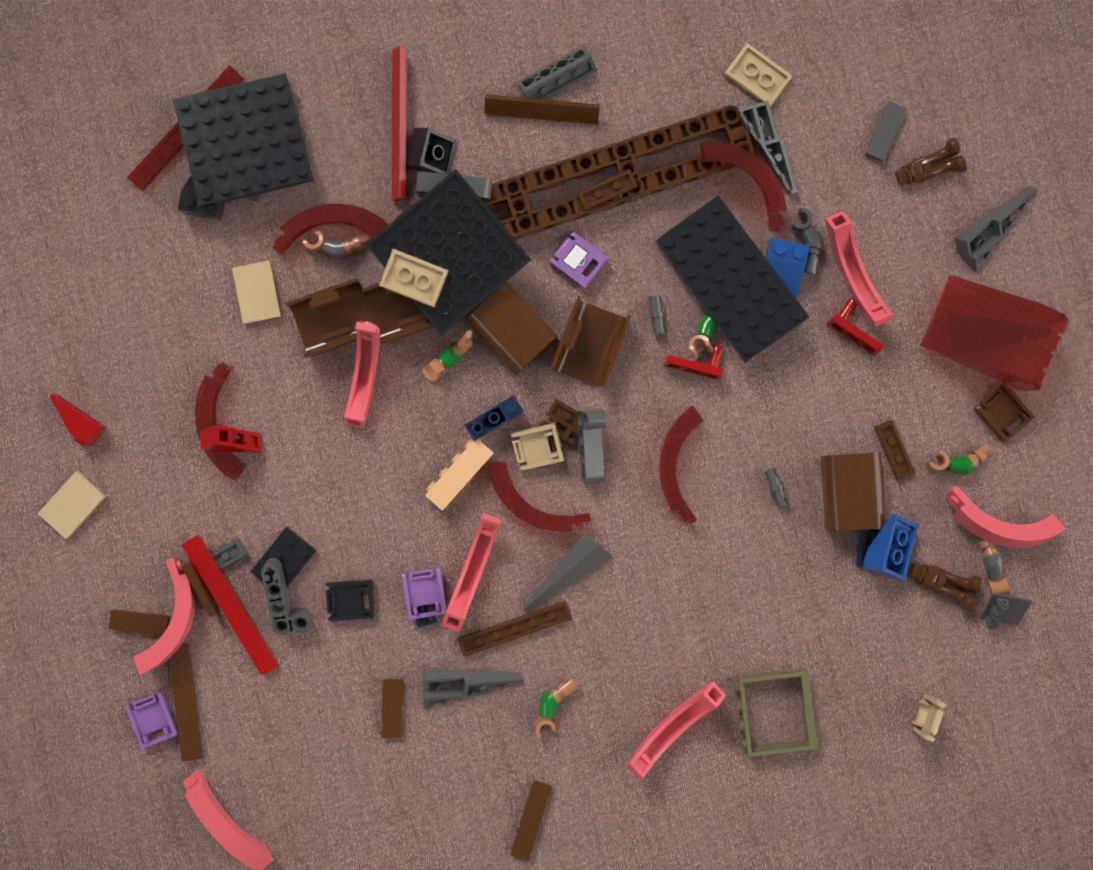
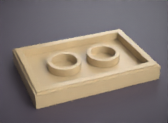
(758, 75)
(413, 278)
(256, 292)
(72, 504)

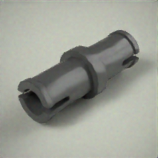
(657, 314)
(776, 487)

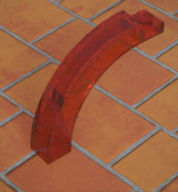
(757, 170)
(324, 215)
(206, 417)
(668, 459)
(511, 498)

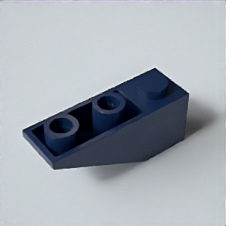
(494, 418)

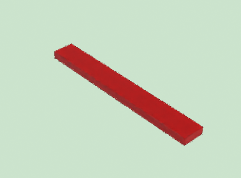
(399, 123)
(230, 605)

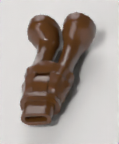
(920, 169)
(934, 578)

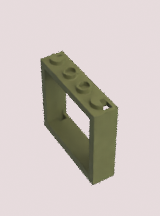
(807, 712)

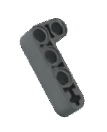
(427, 181)
(590, 444)
(280, 596)

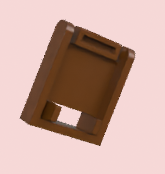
(1002, 408)

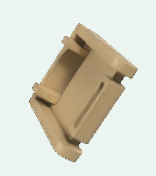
(535, 447)
(928, 717)

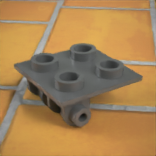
(1005, 609)

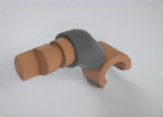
(337, 250)
(994, 568)

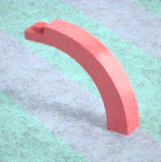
(853, 271)
(364, 374)
(998, 531)
(471, 572)
(179, 625)
(673, 726)
(222, 826)

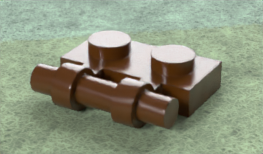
(566, 416)

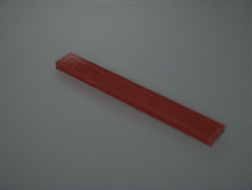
(172, 142)

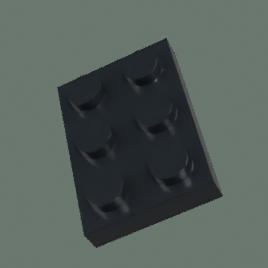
(290, 551)

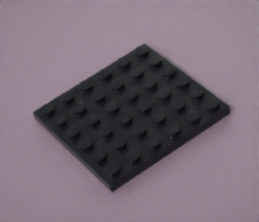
(243, 140)
(460, 235)

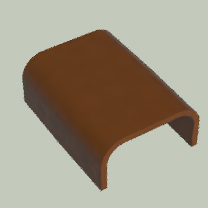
(394, 314)
(330, 316)
(511, 327)
(590, 343)
(853, 491)

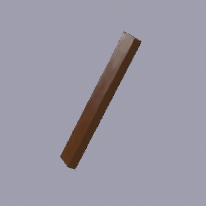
(541, 109)
(514, 628)
(185, 704)

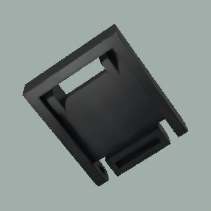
(347, 600)

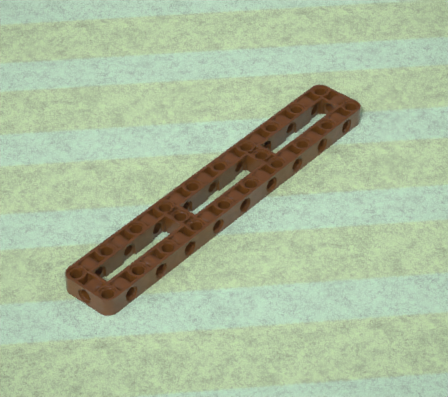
(607, 156)

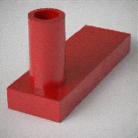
(842, 325)
(711, 370)

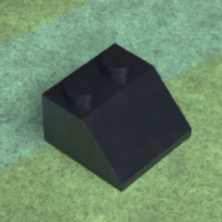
(431, 151)
(189, 204)

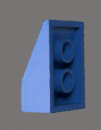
(788, 261)
(892, 548)

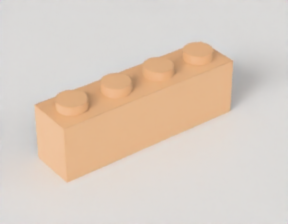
(459, 474)

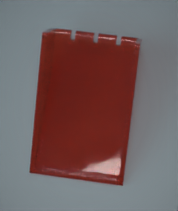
(995, 333)

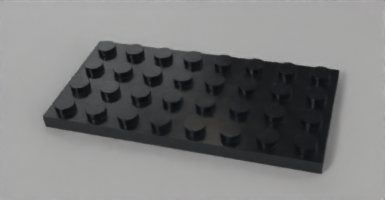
(732, 279)

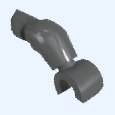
(812, 238)

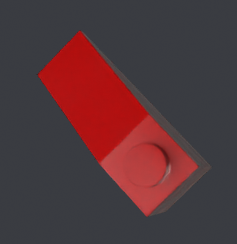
(78, 423)
(228, 439)

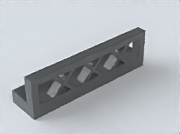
(559, 77)

